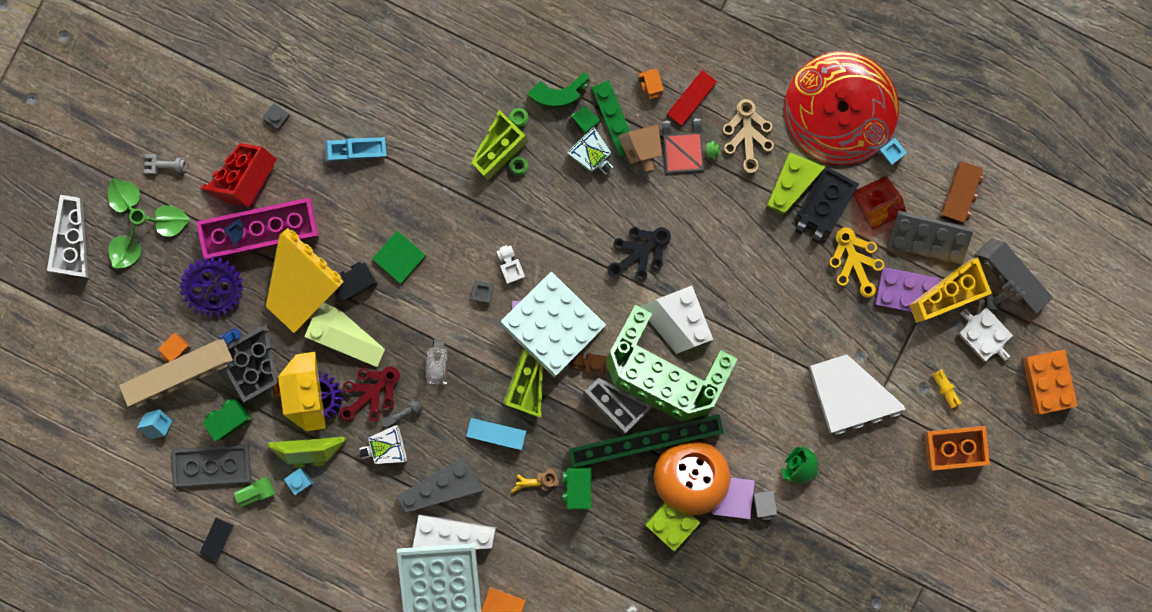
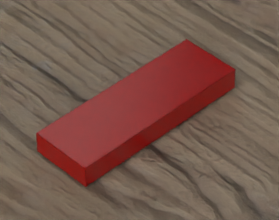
(691, 97)

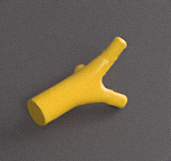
(525, 483)

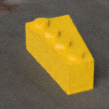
(955, 290)

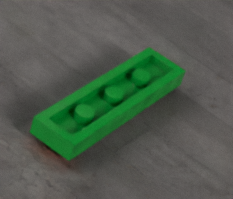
(611, 113)

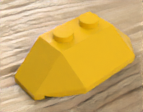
(302, 392)

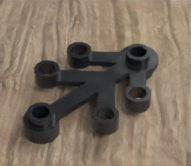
(642, 251)

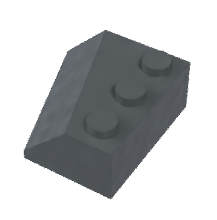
(252, 364)

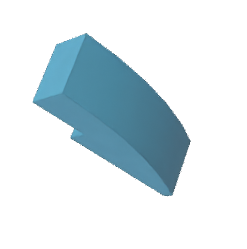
(355, 149)
(496, 433)

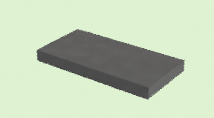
(211, 465)

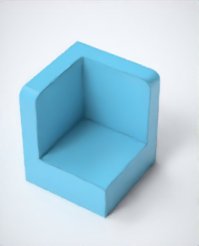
(892, 151)
(154, 424)

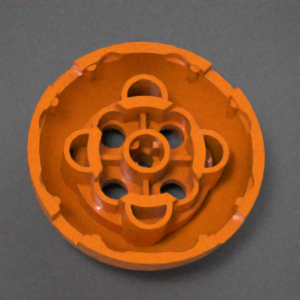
(671, 481)

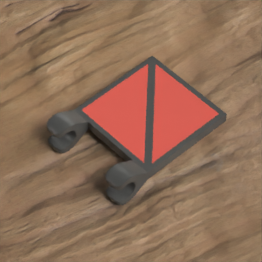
(683, 150)

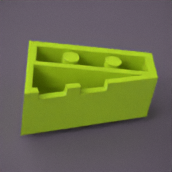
(498, 146)
(792, 182)
(526, 385)

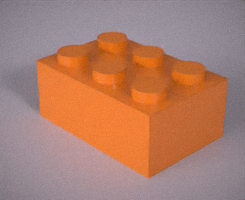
(1049, 382)
(956, 448)

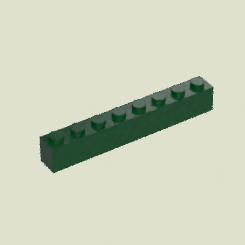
(646, 440)

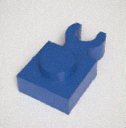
(231, 335)

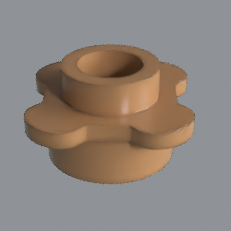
(553, 481)

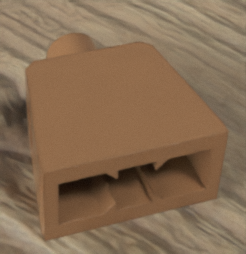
(642, 146)

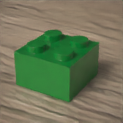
(227, 420)

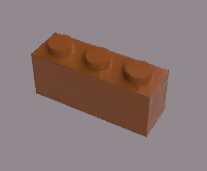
(962, 192)

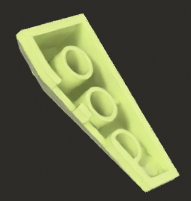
(339, 332)

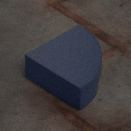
(235, 231)

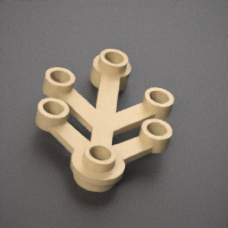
(747, 133)

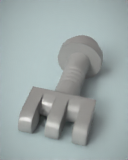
(179, 164)

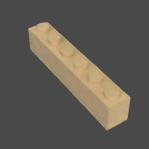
(175, 373)

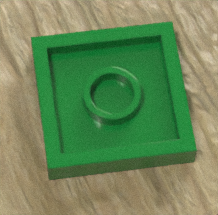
(399, 257)

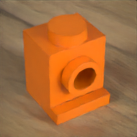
(651, 83)

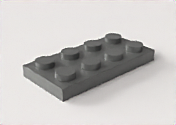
(930, 237)

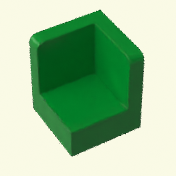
(585, 119)

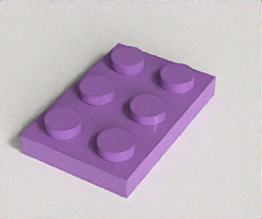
(901, 288)

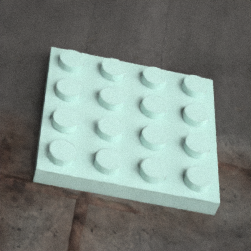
(552, 324)
(439, 579)

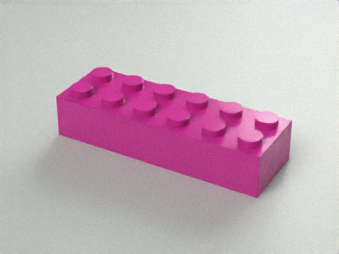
(260, 226)

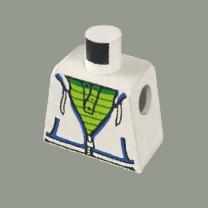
(385, 447)

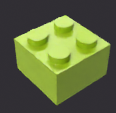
(671, 525)

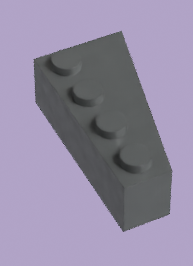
(447, 484)

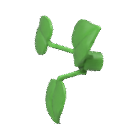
(123, 196)

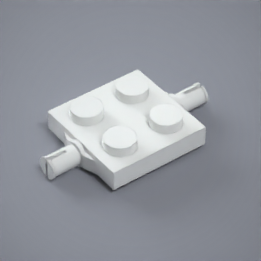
(985, 334)

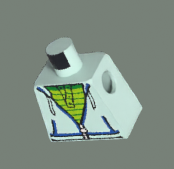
(591, 153)

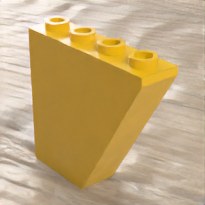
(298, 281)

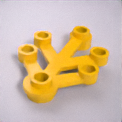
(855, 259)

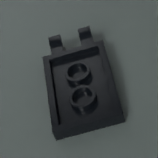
(826, 203)

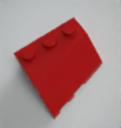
(241, 175)

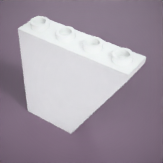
(850, 395)

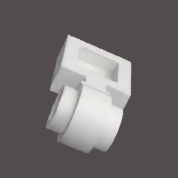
(512, 269)

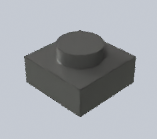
(276, 116)
(482, 291)

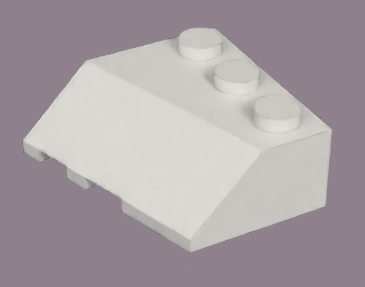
(679, 320)

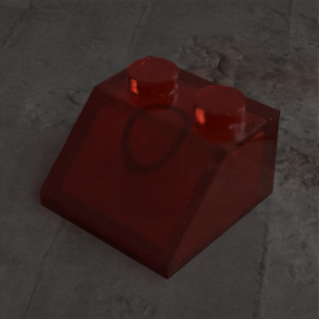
(879, 202)

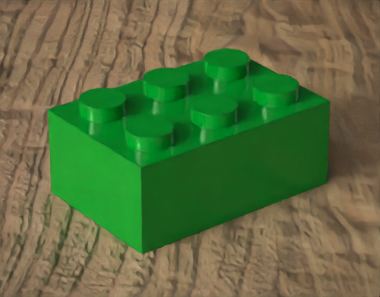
(578, 488)

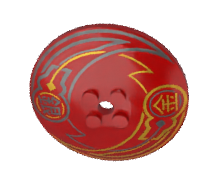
(837, 135)

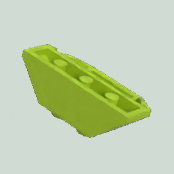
(307, 451)

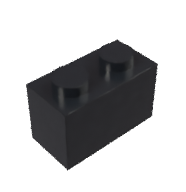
(355, 281)

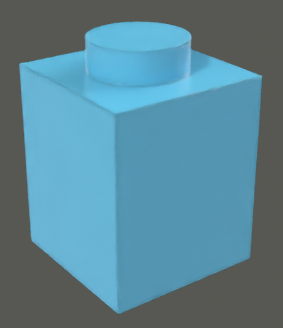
(298, 481)

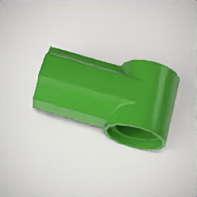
(257, 491)

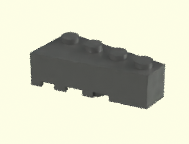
(1007, 266)

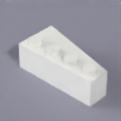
(68, 242)

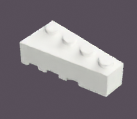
(443, 532)

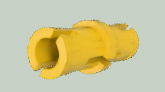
(946, 388)

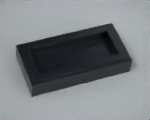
(216, 538)

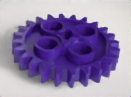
(226, 294)

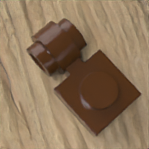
(594, 363)

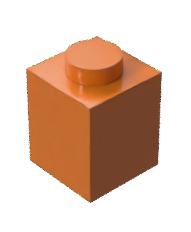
(173, 348)

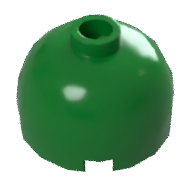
(801, 466)

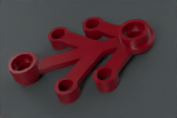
(372, 391)

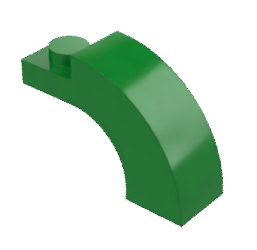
(558, 98)

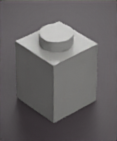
(765, 504)

